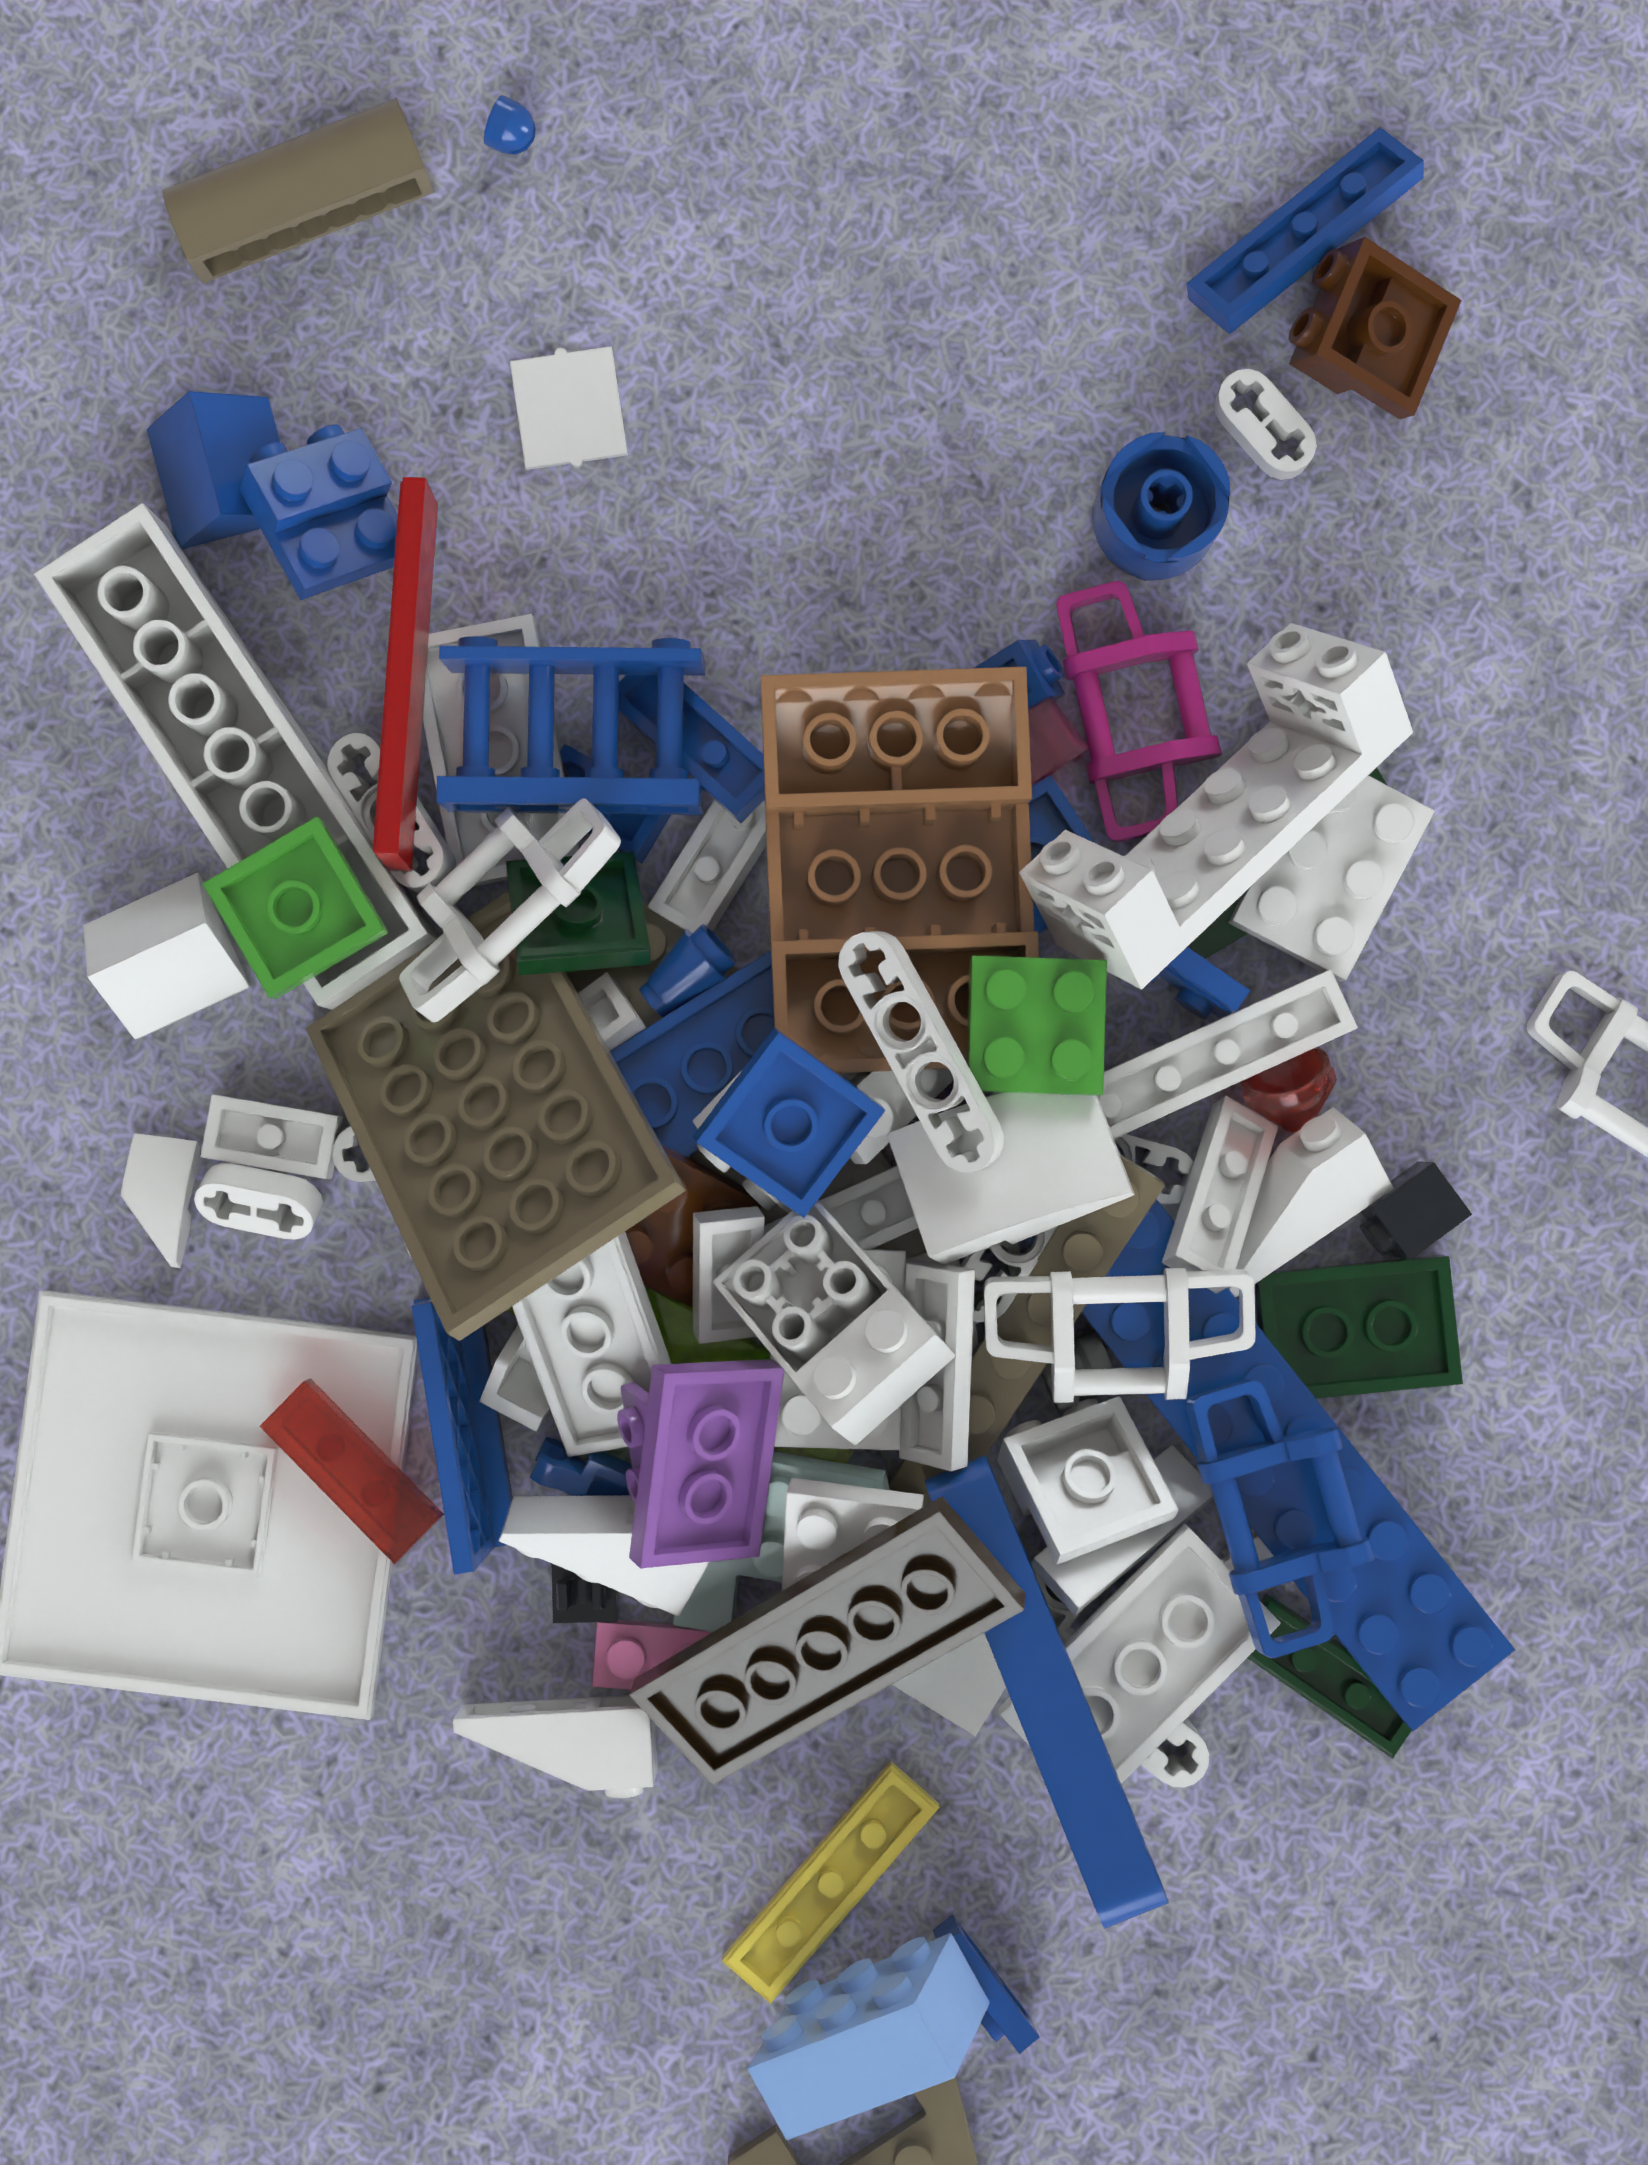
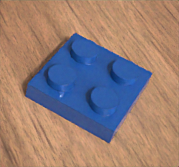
(788, 1123)

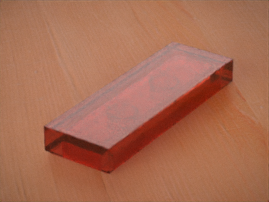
(352, 1470)

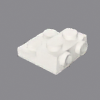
(1085, 1478)

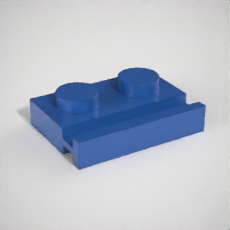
(1203, 986)

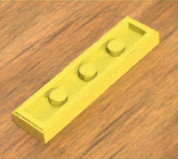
(830, 1882)

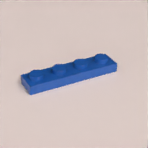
(1305, 230)

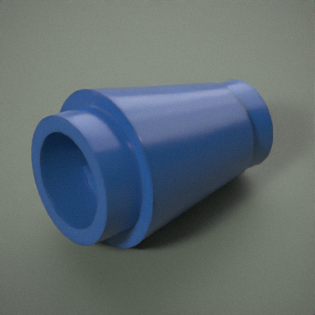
(687, 970)

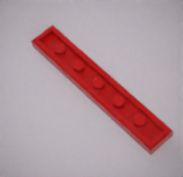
(405, 675)

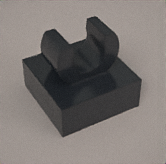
(581, 1600)

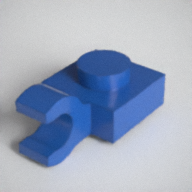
(596, 1476)

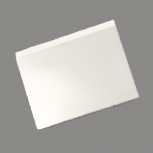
(162, 957)

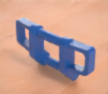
(1309, 1561)

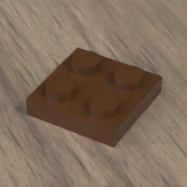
(665, 1238)

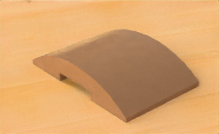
(897, 815)

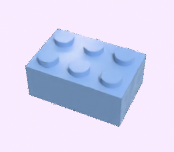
(869, 2035)

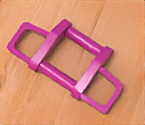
(1084, 671)

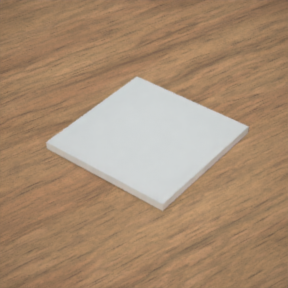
(170, 1533)

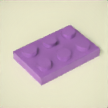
(706, 1462)

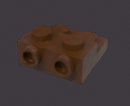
(1373, 327)

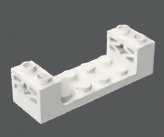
(1329, 727)

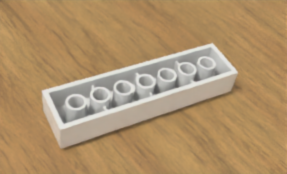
(217, 721)

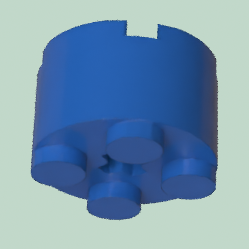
(1161, 471)

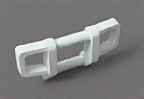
(462, 939)
(1581, 1084)
(1167, 1288)

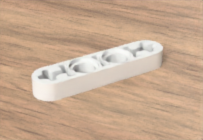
(910, 1057)

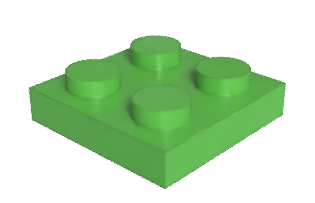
(295, 908)
(1037, 1024)

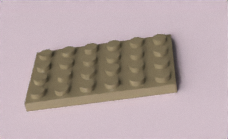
(493, 1130)

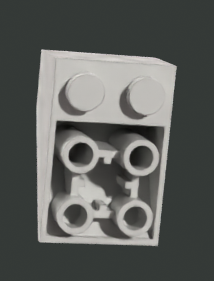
(833, 1321)

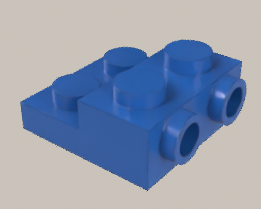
(323, 509)

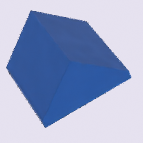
(202, 458)

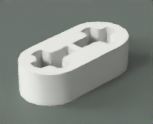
(1276, 414)
(258, 1201)

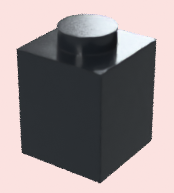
(1414, 1212)

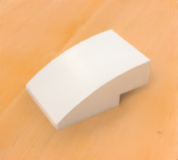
(1051, 1170)

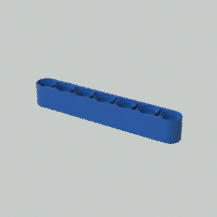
(1057, 1714)

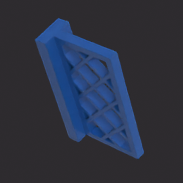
(464, 1437)

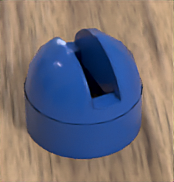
(509, 127)

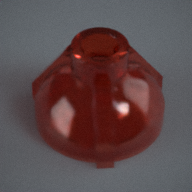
(1291, 1090)

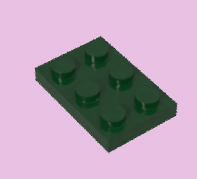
(1364, 1325)

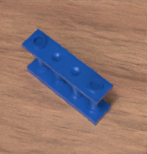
(539, 784)

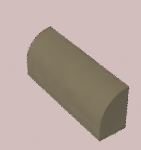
(297, 191)

